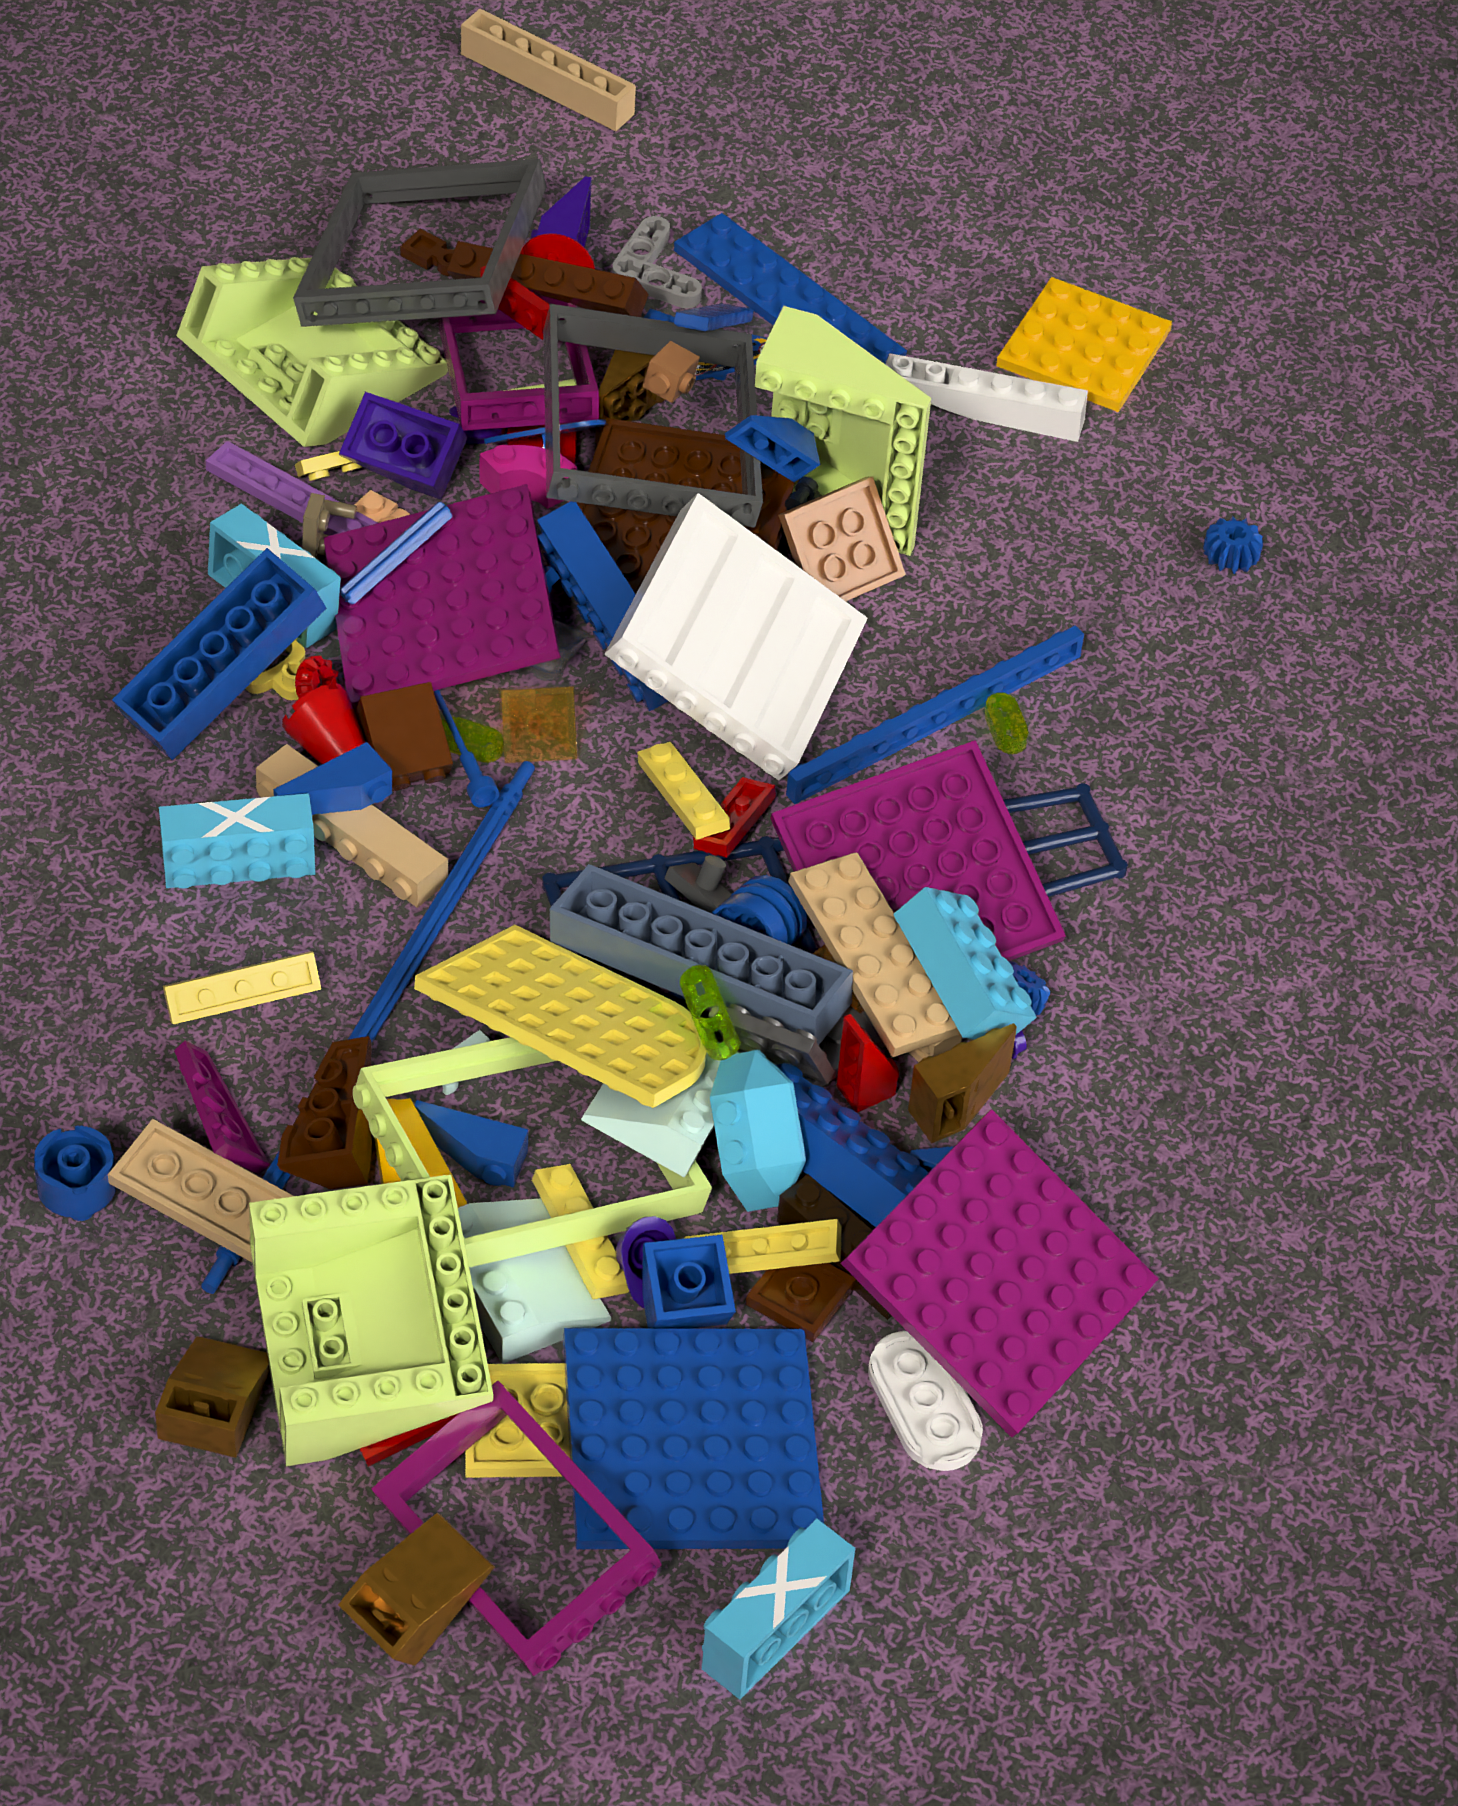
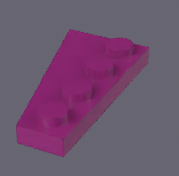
(218, 1111)

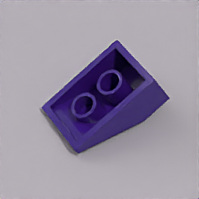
(570, 214)
(404, 444)

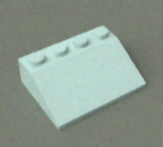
(667, 1133)
(531, 1296)

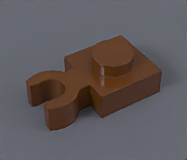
(426, 251)

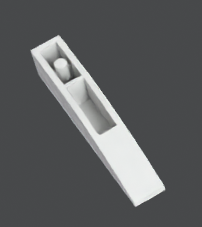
(997, 397)

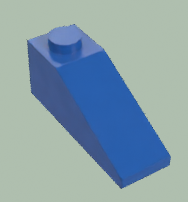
(778, 444)
(344, 782)
(478, 1144)

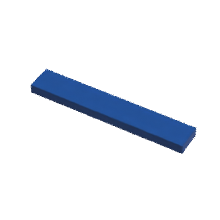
(713, 317)

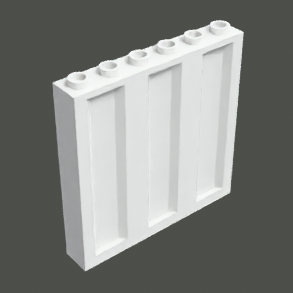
(737, 637)

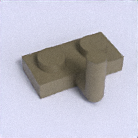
(317, 520)

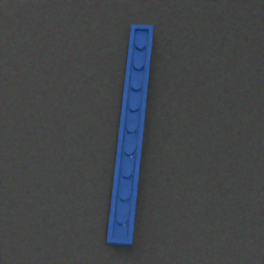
(933, 714)

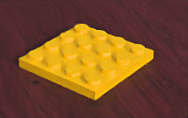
(1084, 343)

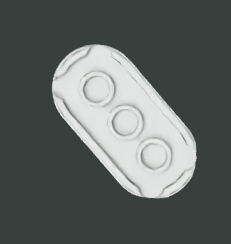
(924, 1404)

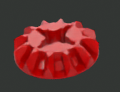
(310, 673)

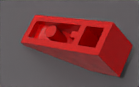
(863, 1069)

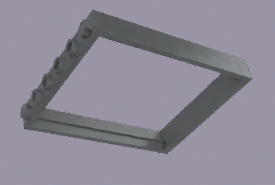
(426, 298)
(646, 337)

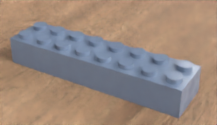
(664, 937)

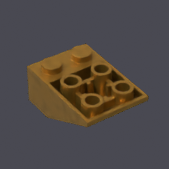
(623, 390)
(957, 1083)
(212, 1396)
(416, 1589)

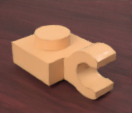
(379, 508)

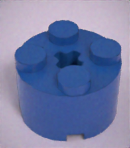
(74, 1172)

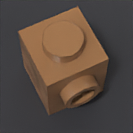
(671, 372)

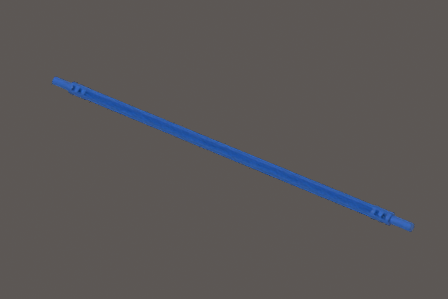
(410, 958)

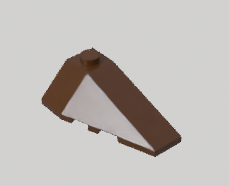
(331, 1134)

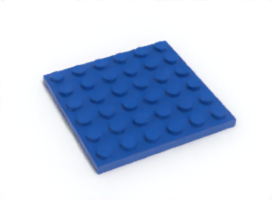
(693, 1435)

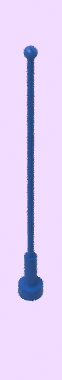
(481, 788)

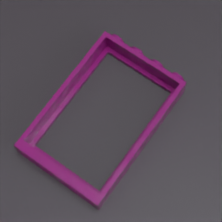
(519, 406)
(600, 1598)

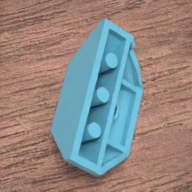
(756, 1129)

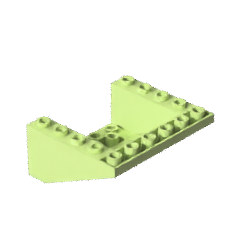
(299, 376)
(856, 406)
(366, 1314)

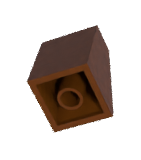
(406, 733)

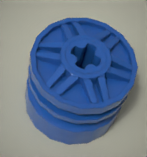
(766, 907)

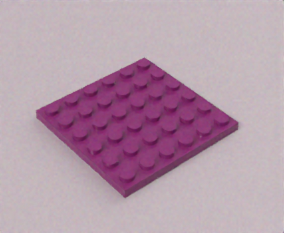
(455, 607)
(934, 829)
(1000, 1272)

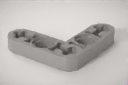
(685, 290)

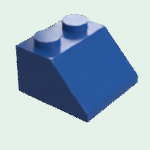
(687, 1283)

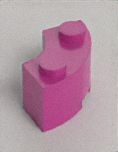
(516, 466)

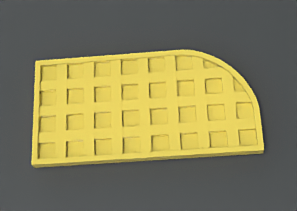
(573, 1013)

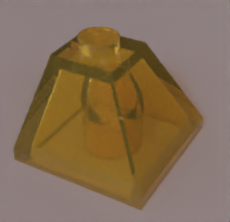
(538, 723)

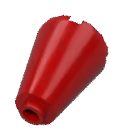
(324, 723)

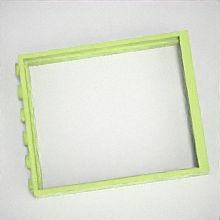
(490, 1058)

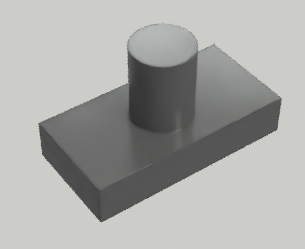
(700, 883)

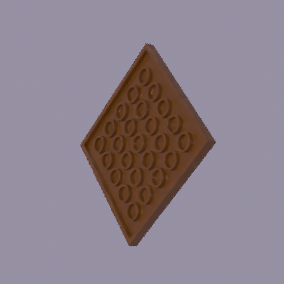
(671, 458)

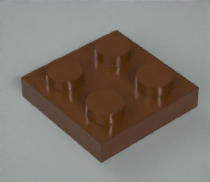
(801, 1296)

